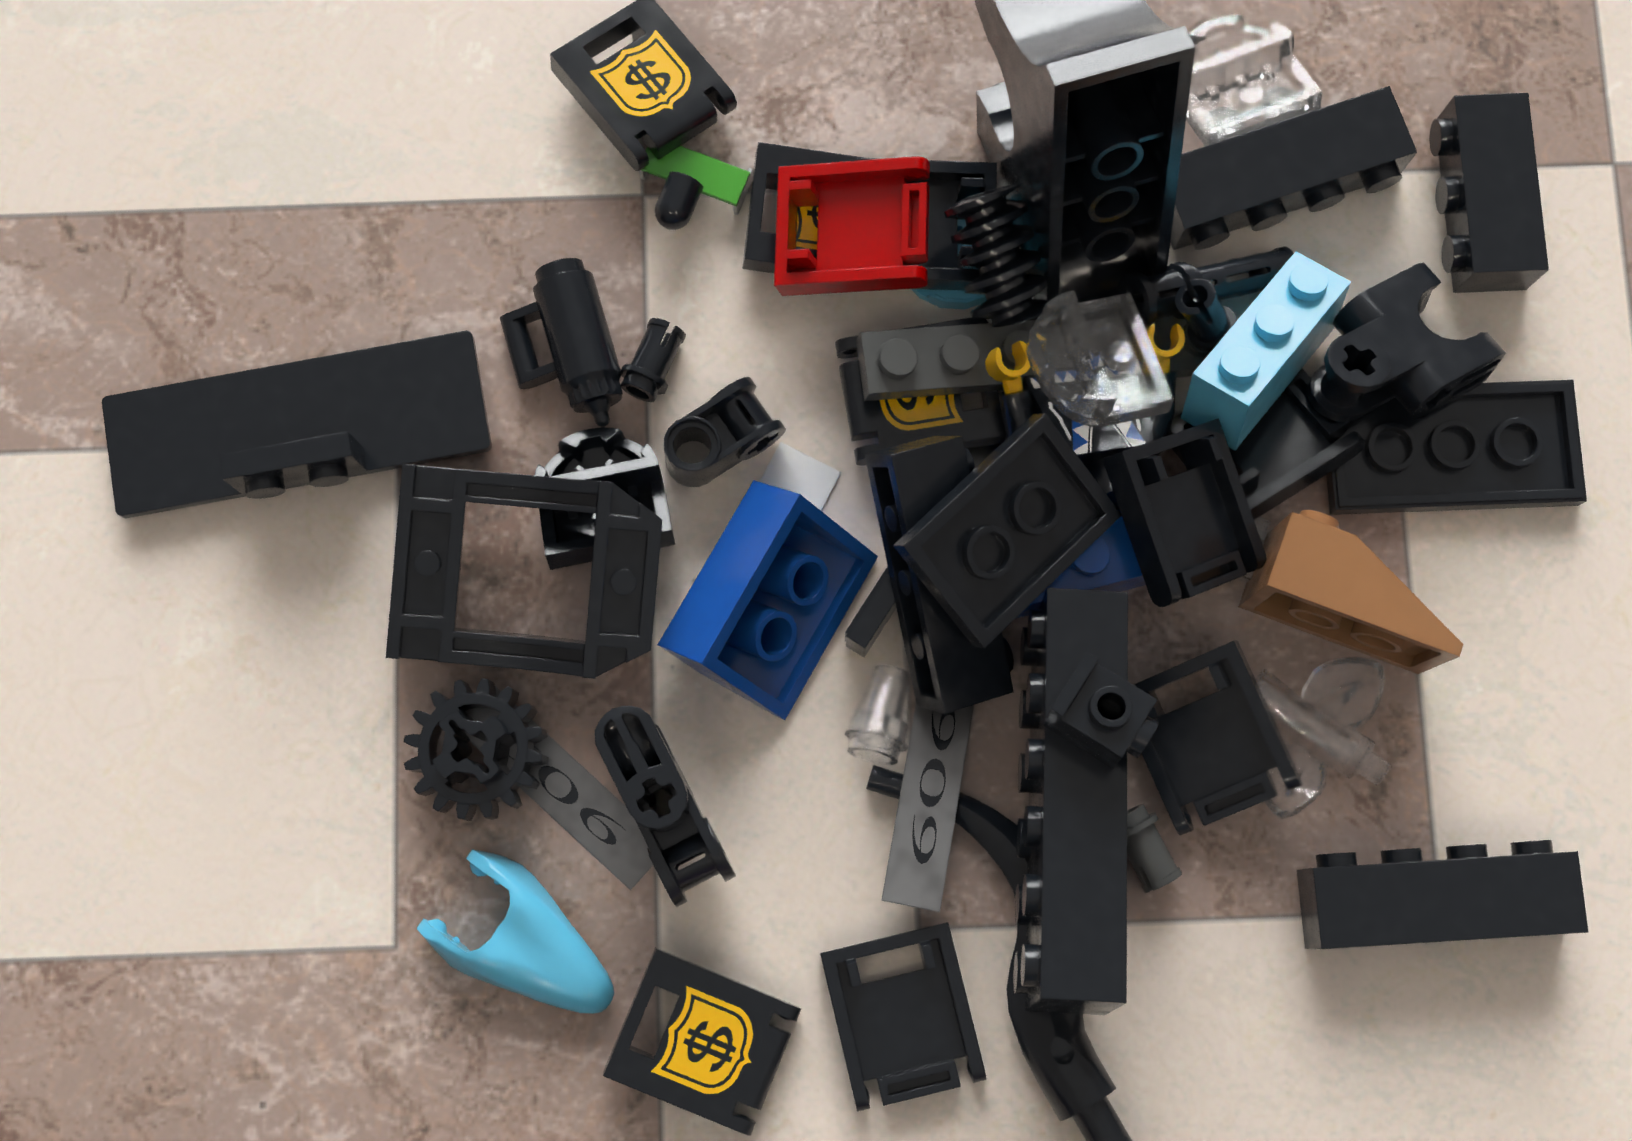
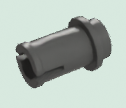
(1148, 851)

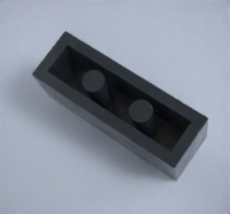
(1489, 193)

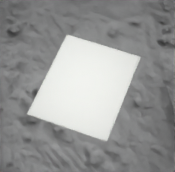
(800, 474)

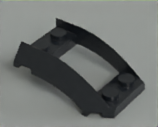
(430, 567)

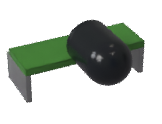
(687, 177)

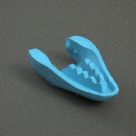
(531, 949)

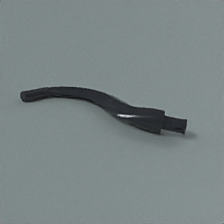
(1050, 1041)

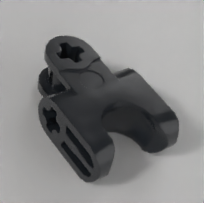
(1394, 354)
(640, 766)

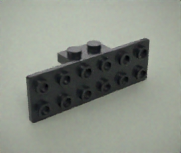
(295, 424)

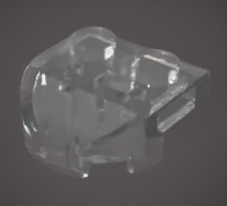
(1245, 79)
(1097, 361)

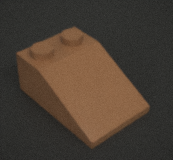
(1344, 594)

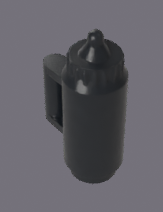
(576, 338)

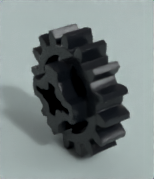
(453, 765)

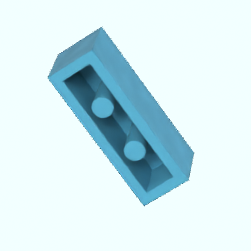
(1265, 348)

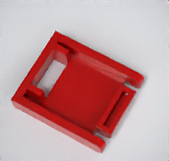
(868, 226)

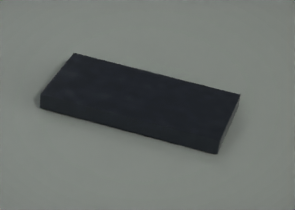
(1480, 451)

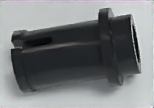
(1205, 314)
(652, 361)

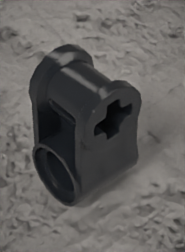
(729, 425)

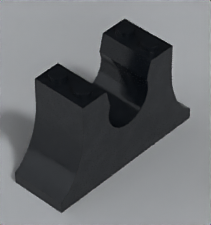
(1089, 133)

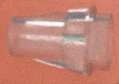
(881, 720)

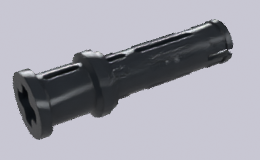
(1259, 266)

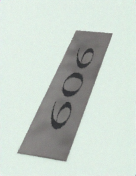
(582, 807)
(927, 808)

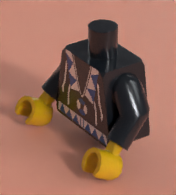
(1089, 443)

